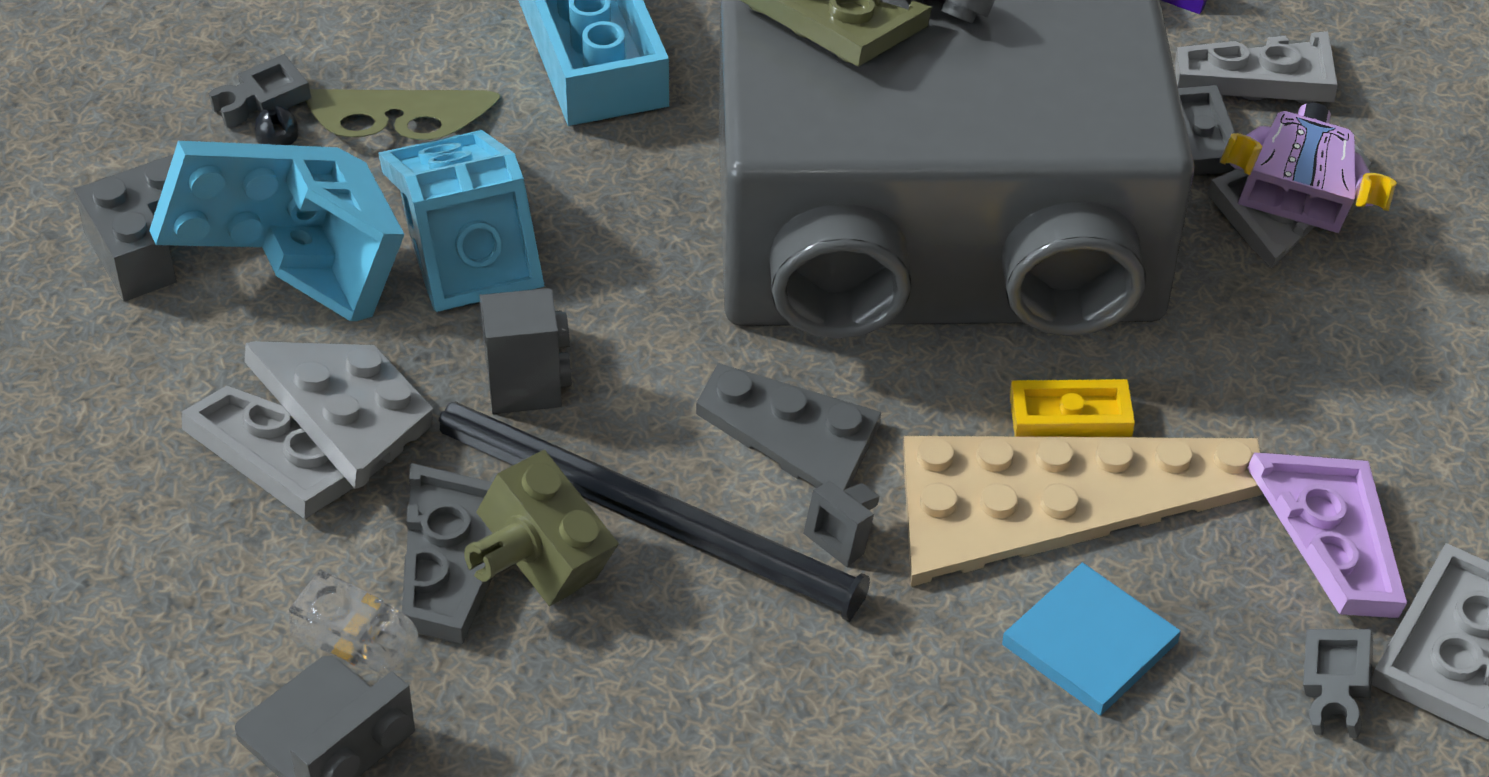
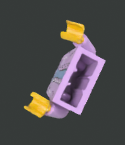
(1305, 169)

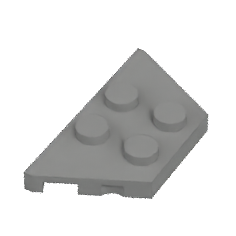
(343, 400)

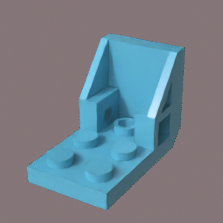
(302, 204)
(466, 217)

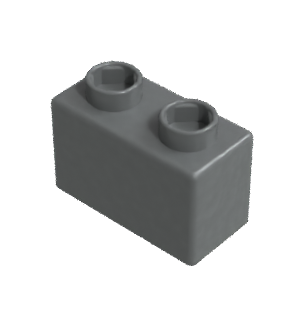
(955, 176)

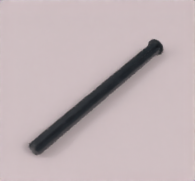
(664, 512)

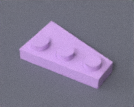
(1337, 527)

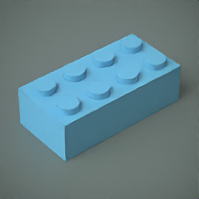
(600, 56)

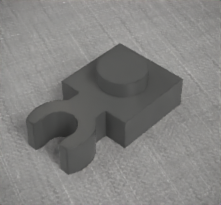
(260, 88)
(1337, 671)

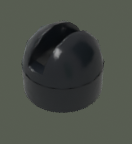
(265, 131)

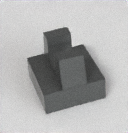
(841, 520)

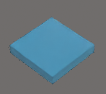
(1091, 638)

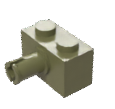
(542, 529)

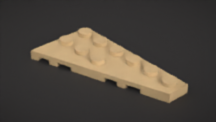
(1030, 495)

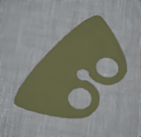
(450, 107)

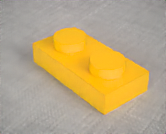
(1071, 408)

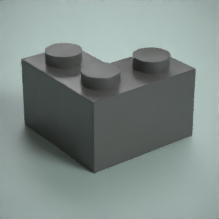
(117, 223)
(523, 350)

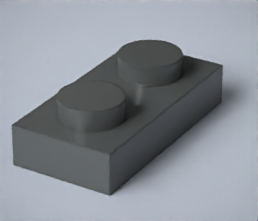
(1207, 128)

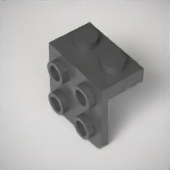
(328, 722)

